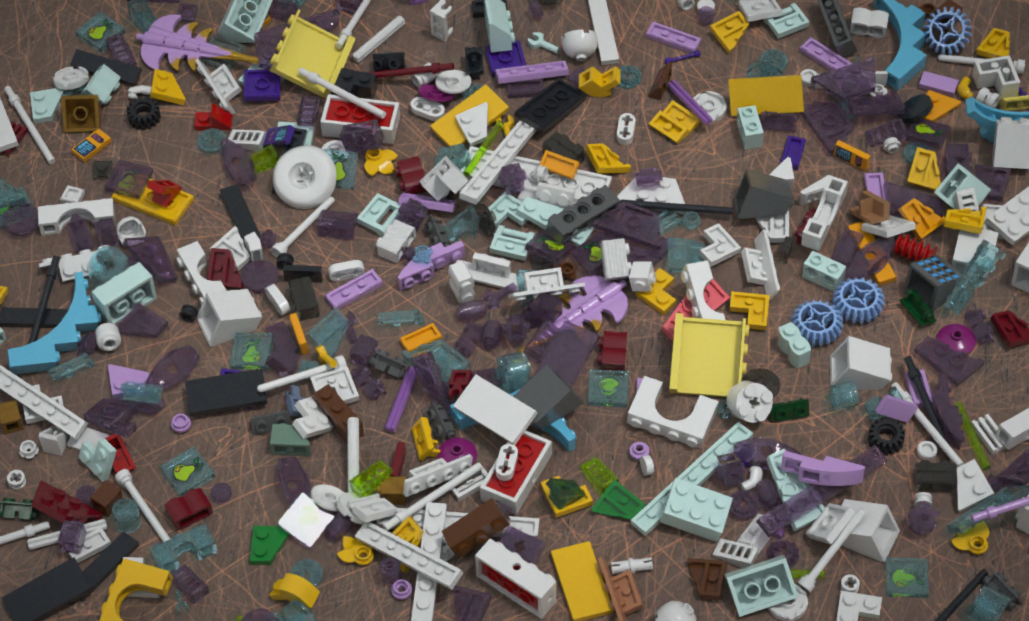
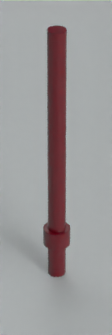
(434, 68)

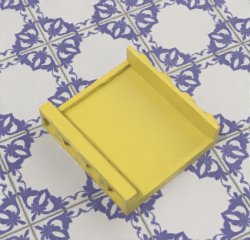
(310, 49)
(707, 356)

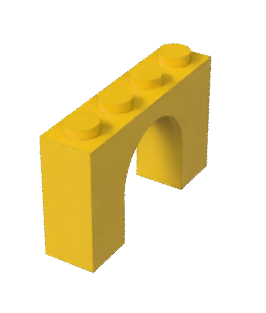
(133, 577)

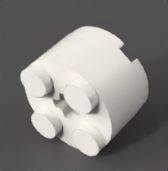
(759, 398)

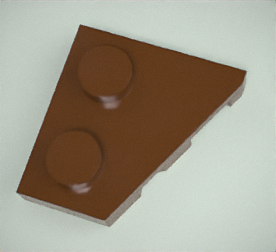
(708, 577)

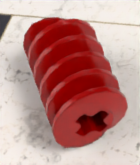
(912, 249)

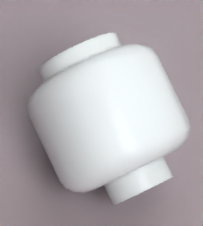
(108, 336)

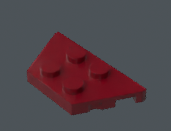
(61, 505)

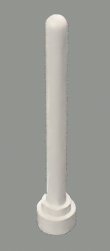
(1018, 65)
(282, 247)
(301, 375)
(124, 479)
(807, 582)

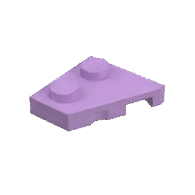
(120, 375)

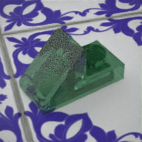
(564, 492)

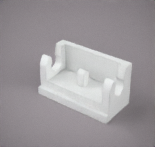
(438, 21)

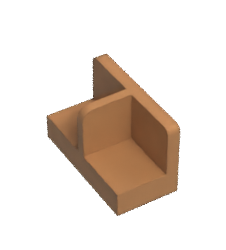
(871, 208)

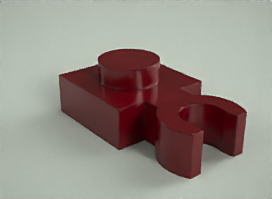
(458, 382)

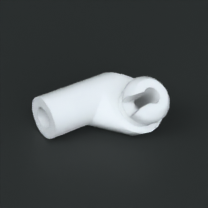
(141, 89)
(755, 476)

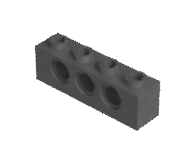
(838, 27)
(592, 208)

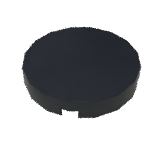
(916, 107)

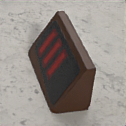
(661, 82)

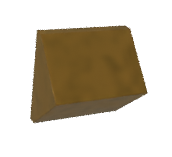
(81, 113)

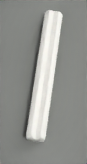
(377, 39)
(353, 449)
(52, 538)

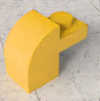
(599, 84)
(295, 588)

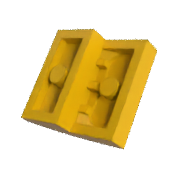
(675, 122)

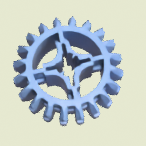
(950, 24)
(861, 294)
(819, 317)

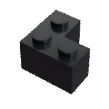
(357, 83)

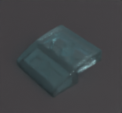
(682, 252)

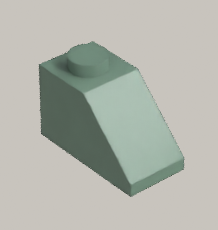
(288, 441)

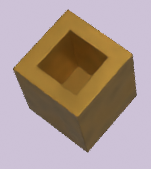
(10, 417)
(392, 490)

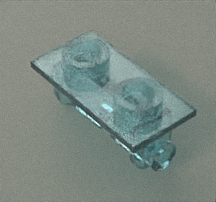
(141, 392)

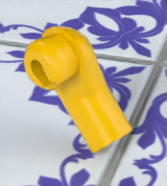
(963, 89)

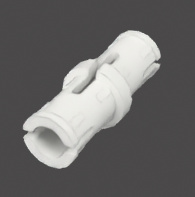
(632, 564)

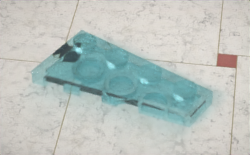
(972, 278)
(1006, 495)

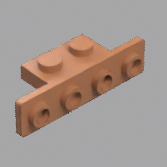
(622, 589)

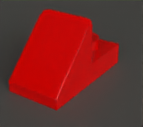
(217, 118)
(163, 191)
(122, 457)

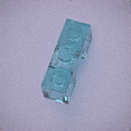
(196, 540)

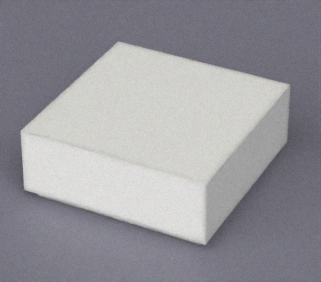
(72, 195)

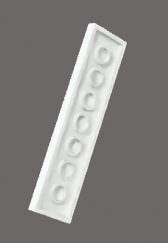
(583, 182)

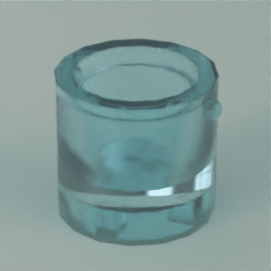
(843, 395)
(126, 515)

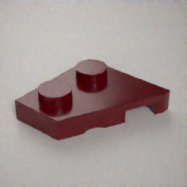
(224, 268)
(1012, 329)

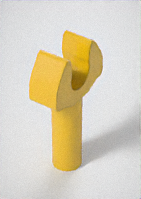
(507, 126)
(324, 358)

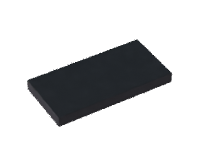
(550, 105)
(225, 392)
(47, 592)

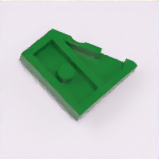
(618, 502)
(266, 544)

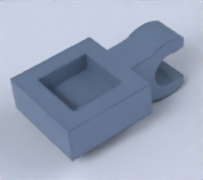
(291, 399)

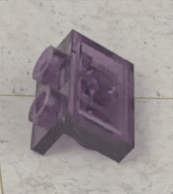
(336, 224)

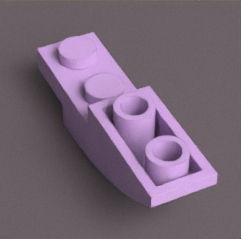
(419, 271)
(827, 472)

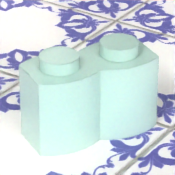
(102, 84)
(794, 345)

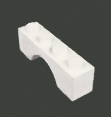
(829, 205)
(54, 217)
(193, 261)
(696, 278)

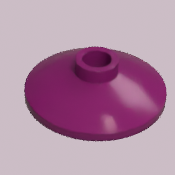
(432, 93)
(964, 342)
(463, 445)

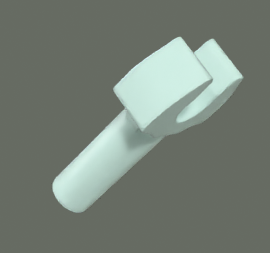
(541, 43)

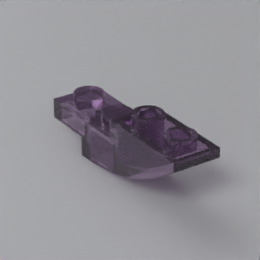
(947, 413)

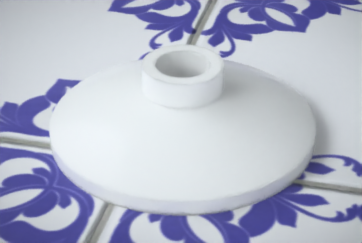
(453, 81)
(326, 496)

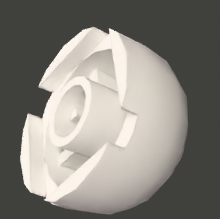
(579, 44)
(675, 612)

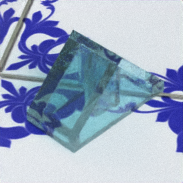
(141, 14)

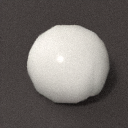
(130, 228)

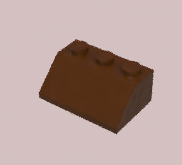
(476, 527)

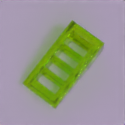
(269, 154)
(597, 482)
(361, 487)

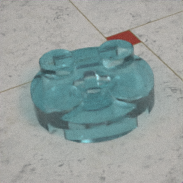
(456, 153)

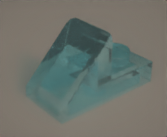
(464, 222)

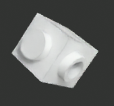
(642, 276)

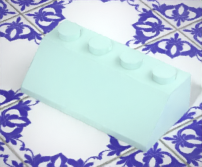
(243, 20)

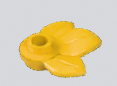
(381, 162)
(974, 536)
(354, 550)

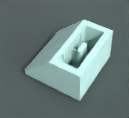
(961, 179)

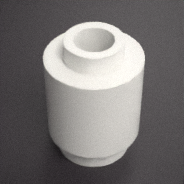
(423, 79)

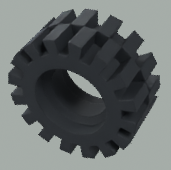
(143, 120)
(889, 427)

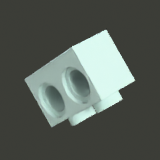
(750, 127)
(823, 271)

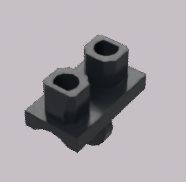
(388, 61)
(474, 62)

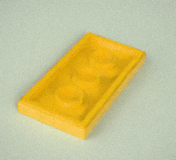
(772, 94)
(447, 127)
(169, 214)
(581, 581)

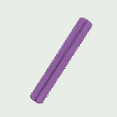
(690, 102)
(401, 400)

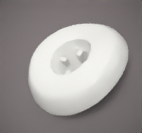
(304, 177)

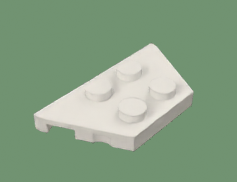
(666, 192)

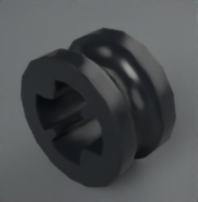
(284, 259)
(188, 313)

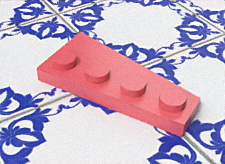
(714, 298)

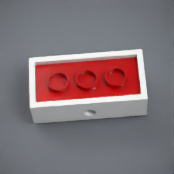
(341, 112)
(532, 458)
(516, 578)

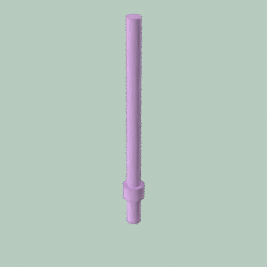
(992, 512)

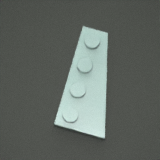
(539, 213)
(789, 486)

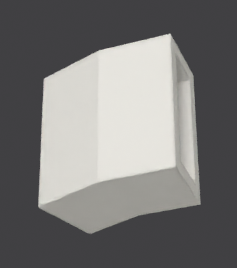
(253, 246)

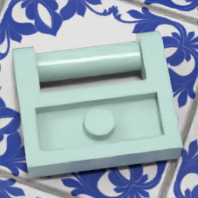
(788, 24)
(376, 211)
(510, 246)

